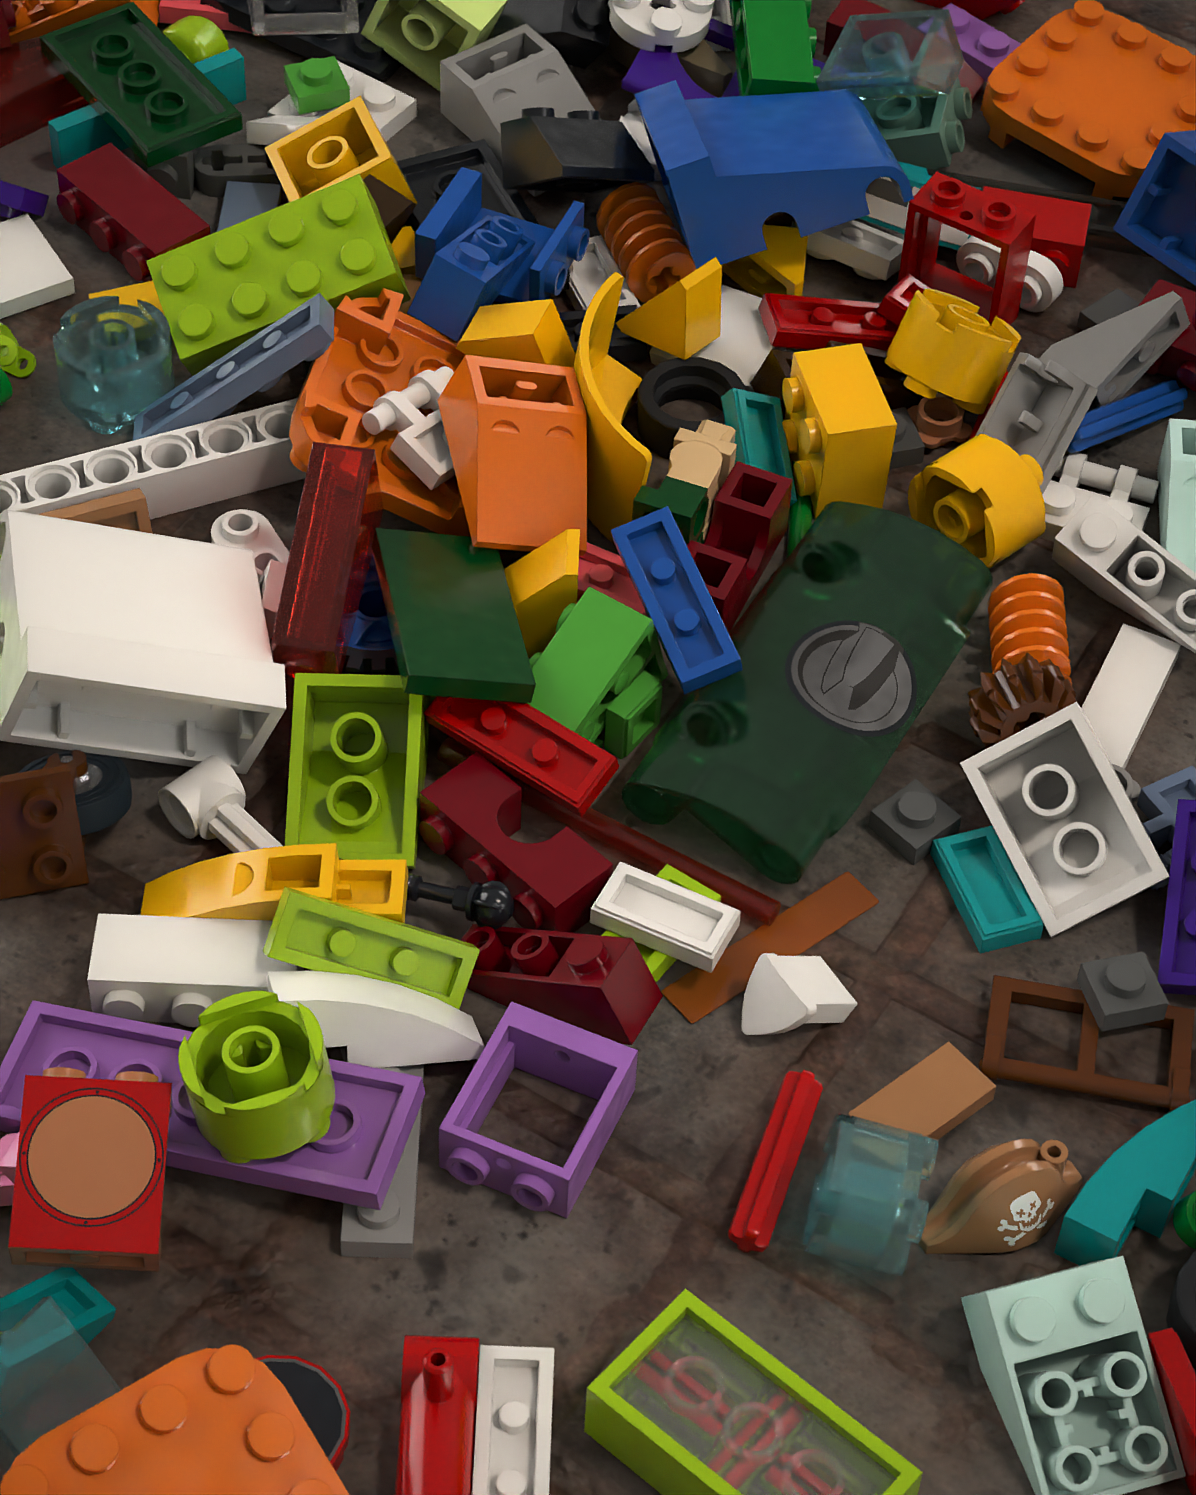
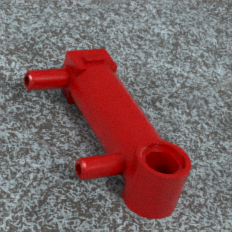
(437, 1415)

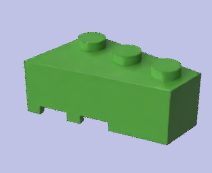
(592, 661)

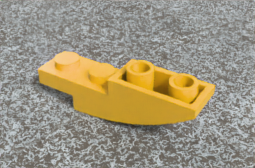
(253, 881)

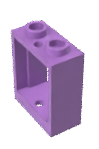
(556, 1054)

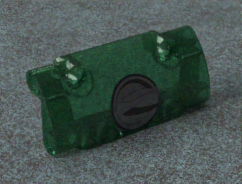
(829, 684)

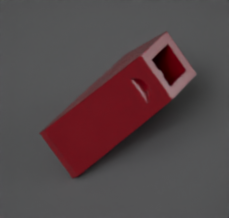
(568, 976)

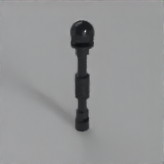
(483, 903)

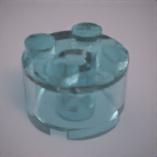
(112, 361)
(868, 1193)

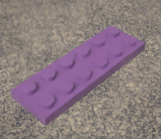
(347, 1165)

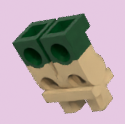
(694, 478)

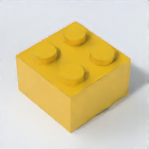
(334, 150)
(837, 427)

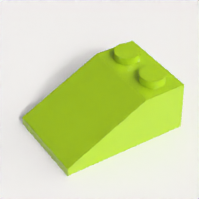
(357, 765)

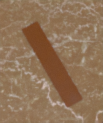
(789, 935)

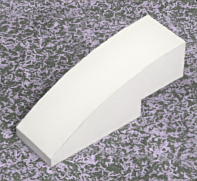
(380, 1020)

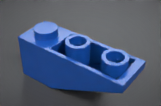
(469, 274)

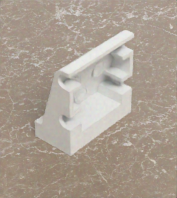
(133, 644)

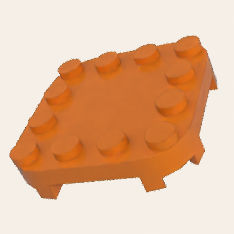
(1093, 95)
(370, 355)
(186, 1429)

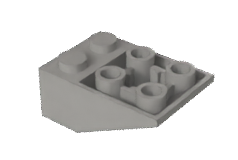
(501, 79)

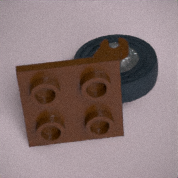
(49, 814)

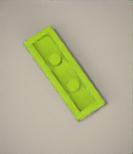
(356, 942)

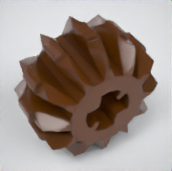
(1017, 698)

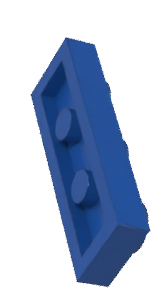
(676, 600)

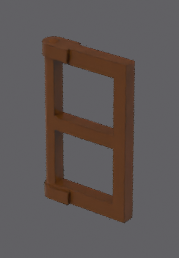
(1083, 1080)

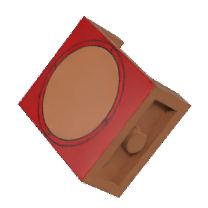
(90, 1171)

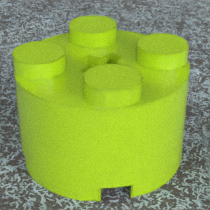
(257, 1076)

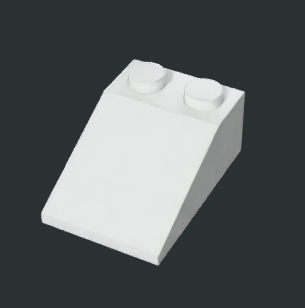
(1064, 819)

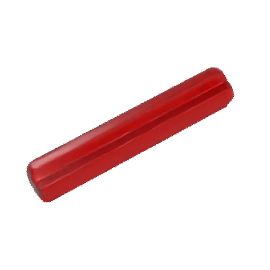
(775, 1161)

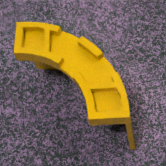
(614, 457)

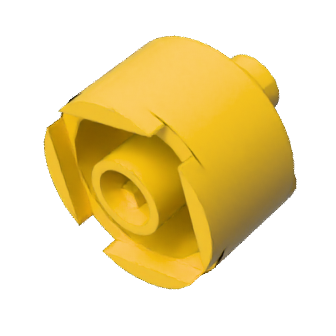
(951, 350)
(981, 498)

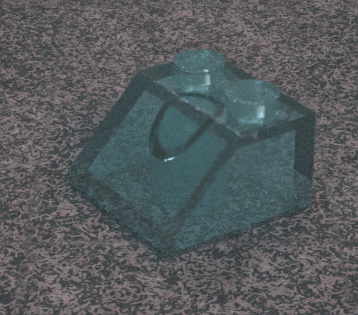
(895, 56)

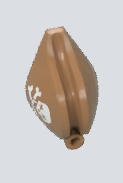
(1002, 1199)

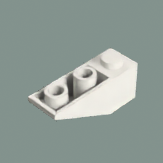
(1129, 570)

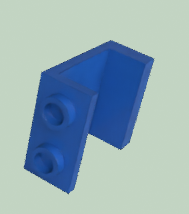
(544, 268)

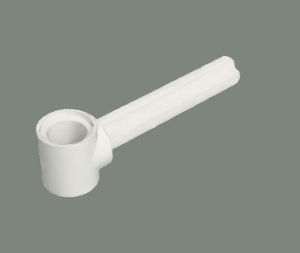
(212, 804)

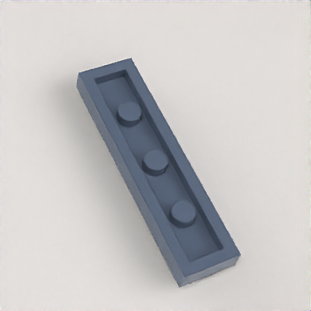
(244, 370)

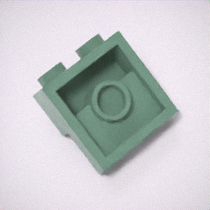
(922, 128)

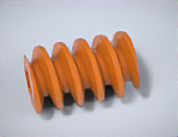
(643, 240)
(1030, 618)

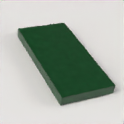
(141, 84)
(451, 617)

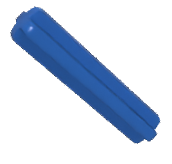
(1128, 414)

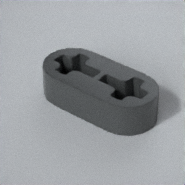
(232, 163)

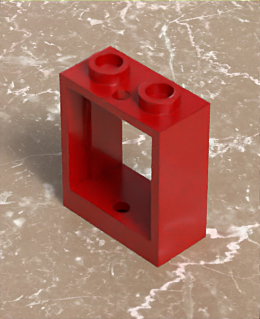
(981, 216)

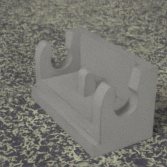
(1038, 411)

